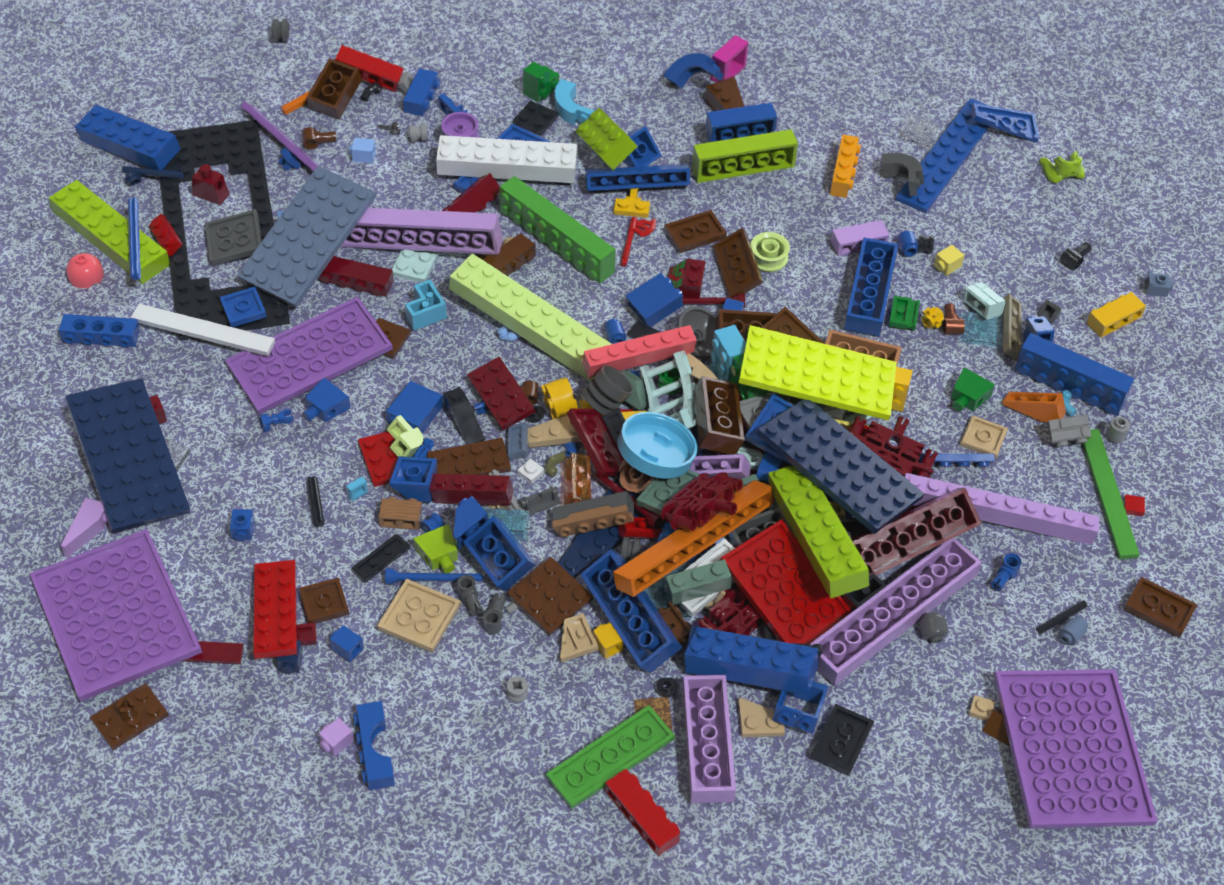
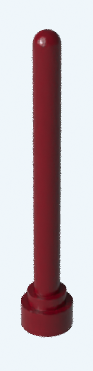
(711, 300)
(653, 518)

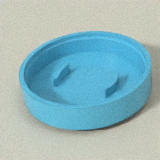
(657, 445)

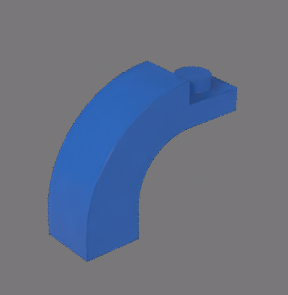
(689, 65)

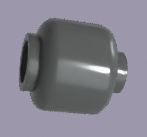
(933, 627)

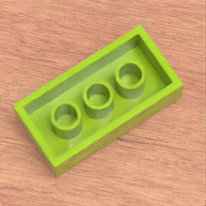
(606, 138)

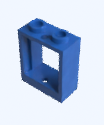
(799, 719)

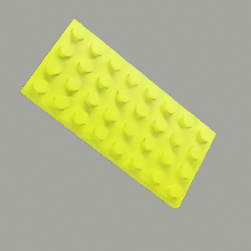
(818, 372)

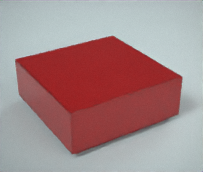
(1134, 505)

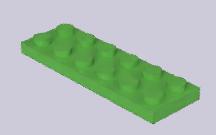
(609, 755)

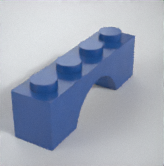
(378, 767)

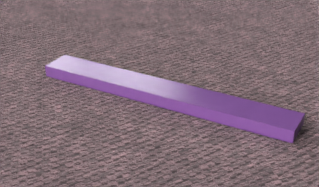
(277, 133)

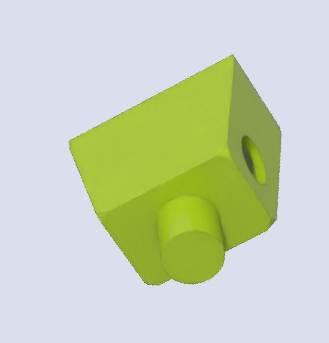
(437, 548)

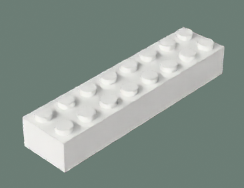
(507, 159)

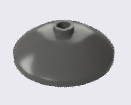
(703, 326)

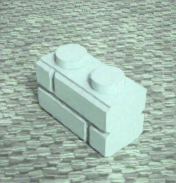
(984, 301)

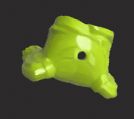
(1063, 169)

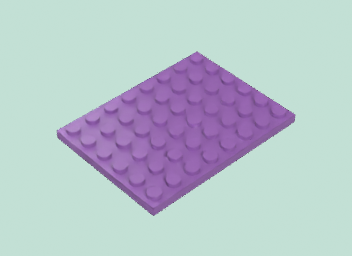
(114, 614)
(1074, 749)

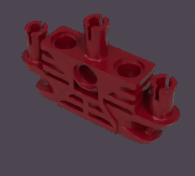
(907, 449)
(701, 501)
(733, 617)

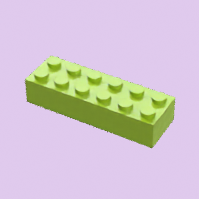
(744, 156)

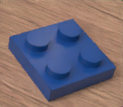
(243, 307)

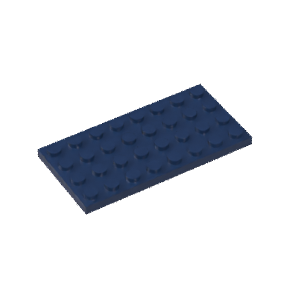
(127, 455)
(840, 465)

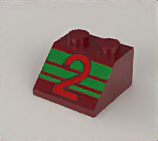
(688, 277)

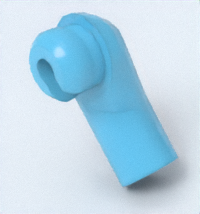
(1070, 410)

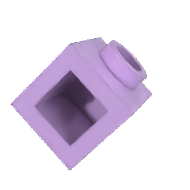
(335, 737)

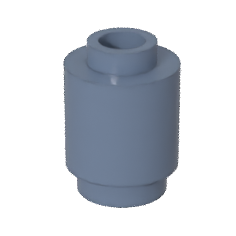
(1073, 630)

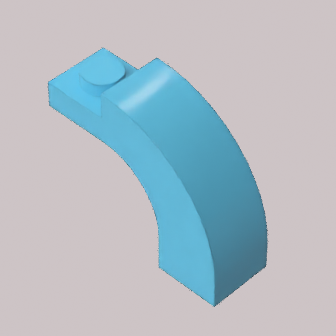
(568, 110)

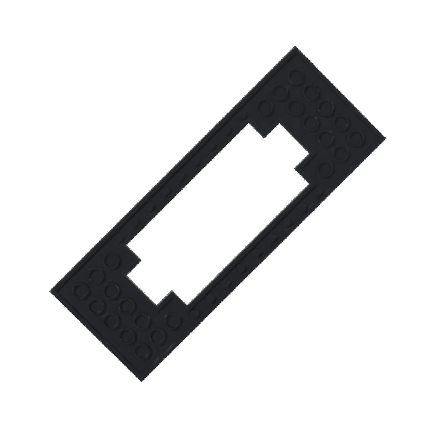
(217, 145)

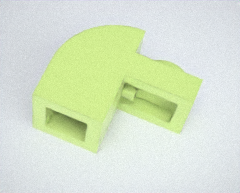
(406, 438)

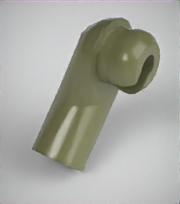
(550, 467)

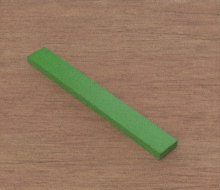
(1110, 497)

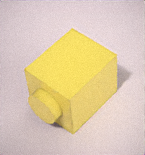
(949, 260)

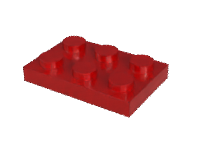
(379, 457)

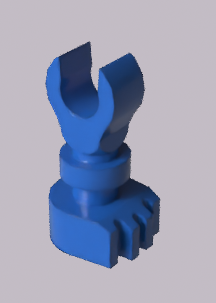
(274, 419)

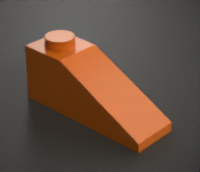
(1037, 405)

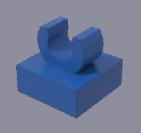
(289, 160)

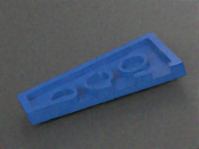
(1008, 120)

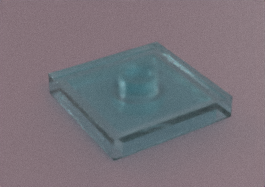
(981, 331)

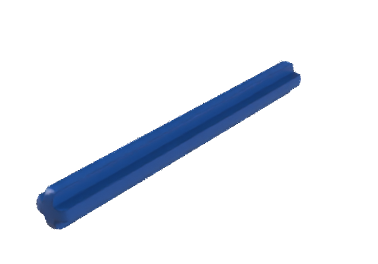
(134, 240)

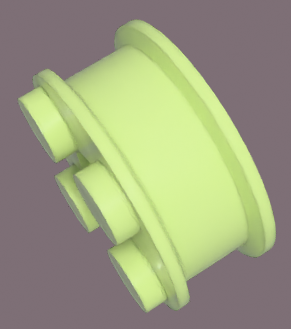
(770, 251)

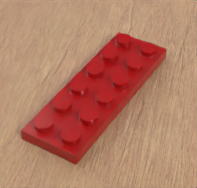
(275, 609)

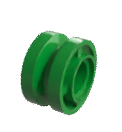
(669, 377)

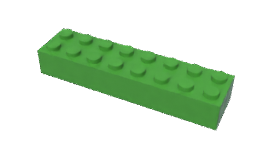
(557, 230)

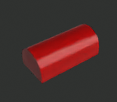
(639, 529)

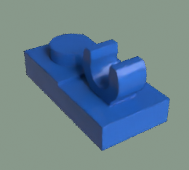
(447, 105)

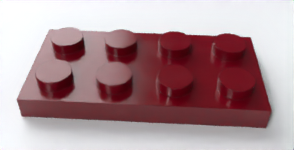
(501, 393)
(596, 440)

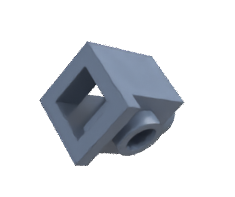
(1158, 284)

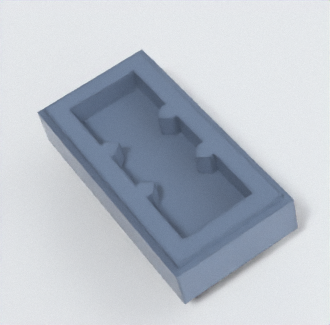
(518, 441)

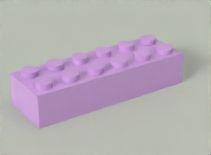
(708, 739)

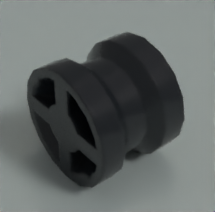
(925, 243)

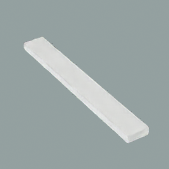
(204, 329)

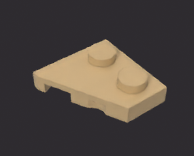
(577, 638)

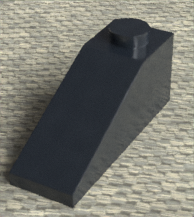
(462, 415)

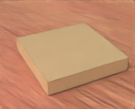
(983, 436)

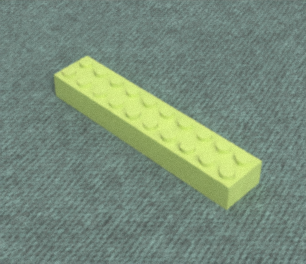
(524, 313)

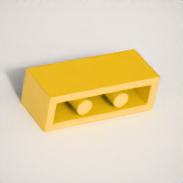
(1116, 314)

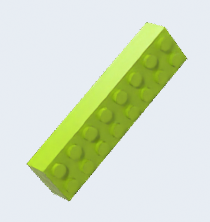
(106, 229)
(819, 532)

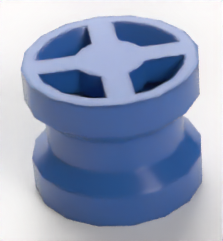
(433, 522)

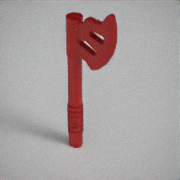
(634, 228)

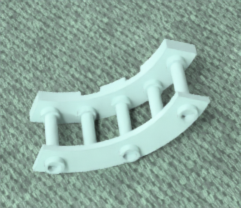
(687, 413)

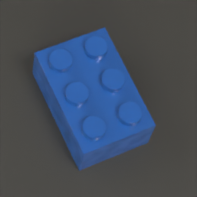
(499, 553)

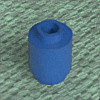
(908, 243)
(614, 331)

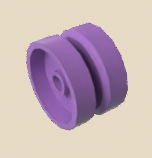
(460, 125)

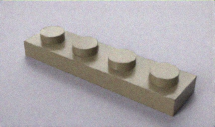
(1012, 327)

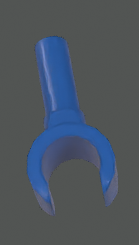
(480, 408)

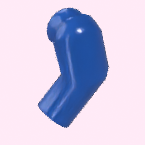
(570, 447)

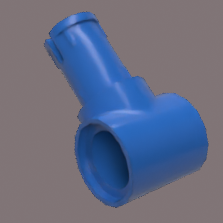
(1007, 572)

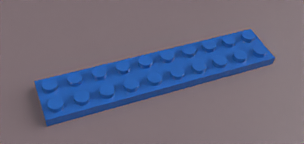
(945, 158)

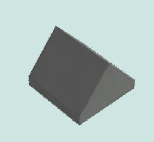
(1050, 311)

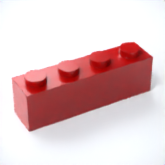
(371, 68)
(642, 812)

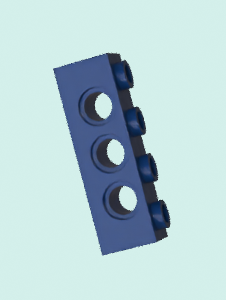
(99, 330)

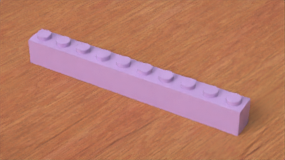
(1016, 511)

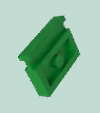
(904, 313)

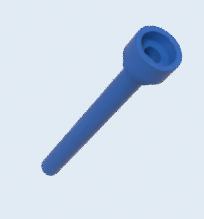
(392, 576)

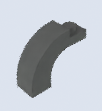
(903, 166)

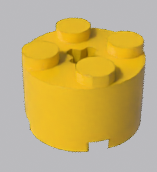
(558, 397)

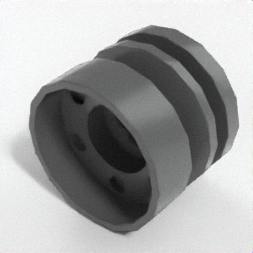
(607, 390)

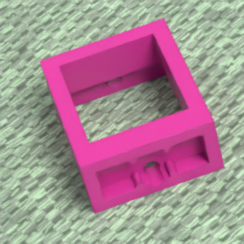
(731, 57)

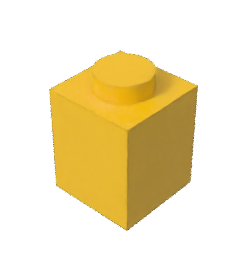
(608, 640)

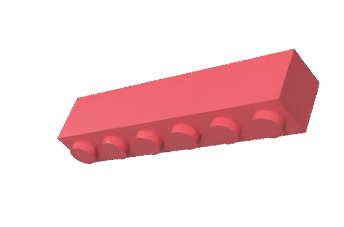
(640, 350)

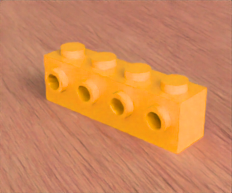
(844, 166)

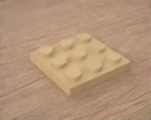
(419, 615)

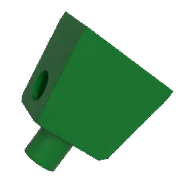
(971, 391)

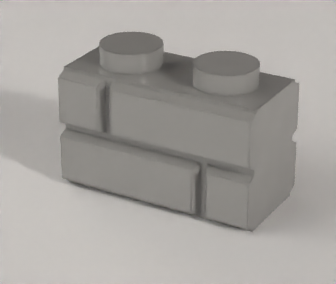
(1069, 430)

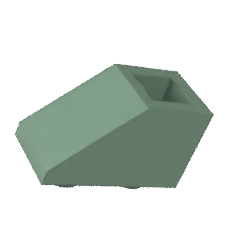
(638, 399)

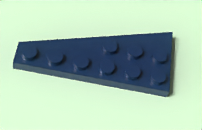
(594, 544)

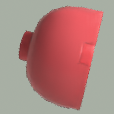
(84, 270)

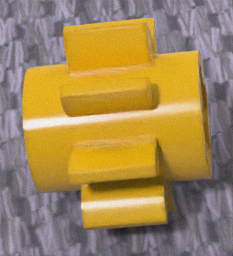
(932, 317)

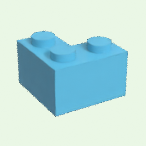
(426, 307)

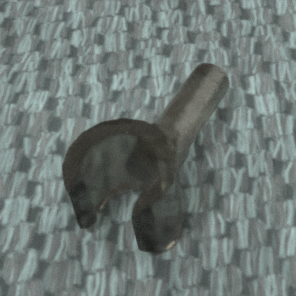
(394, 128)

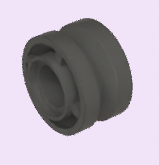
(280, 30)
(629, 549)

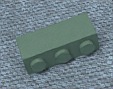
(698, 582)

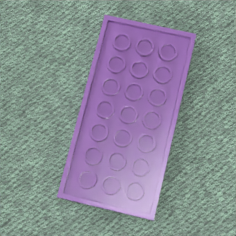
(309, 353)

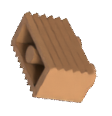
(400, 513)

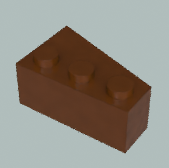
(724, 95)

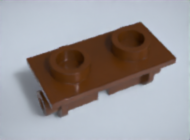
(673, 616)

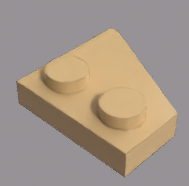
(758, 720)

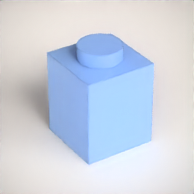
(363, 150)

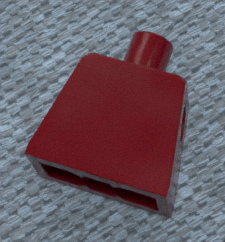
(209, 185)

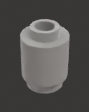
(1118, 429)

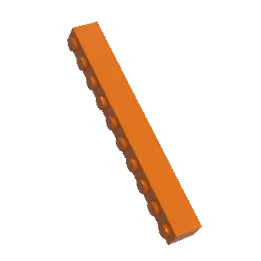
(686, 544)

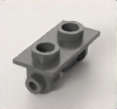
(540, 501)

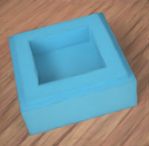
(357, 488)

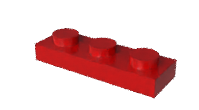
(165, 234)

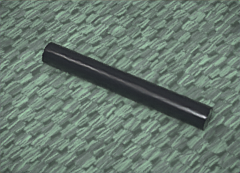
(1061, 617)

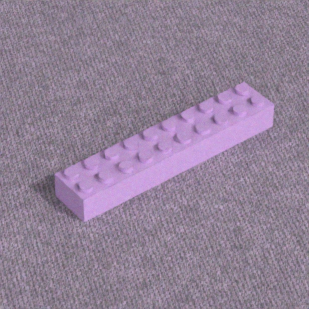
(427, 231)
(895, 609)

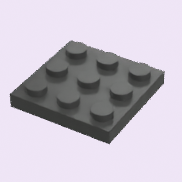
(233, 237)

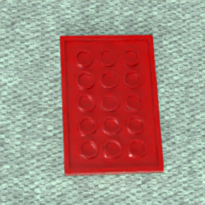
(784, 586)

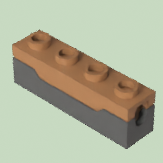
(593, 514)

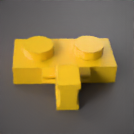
(632, 205)

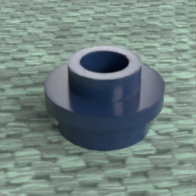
(133, 178)

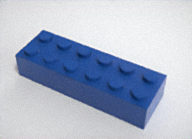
(127, 138)
(871, 287)
(1075, 373)
(633, 617)
(752, 660)

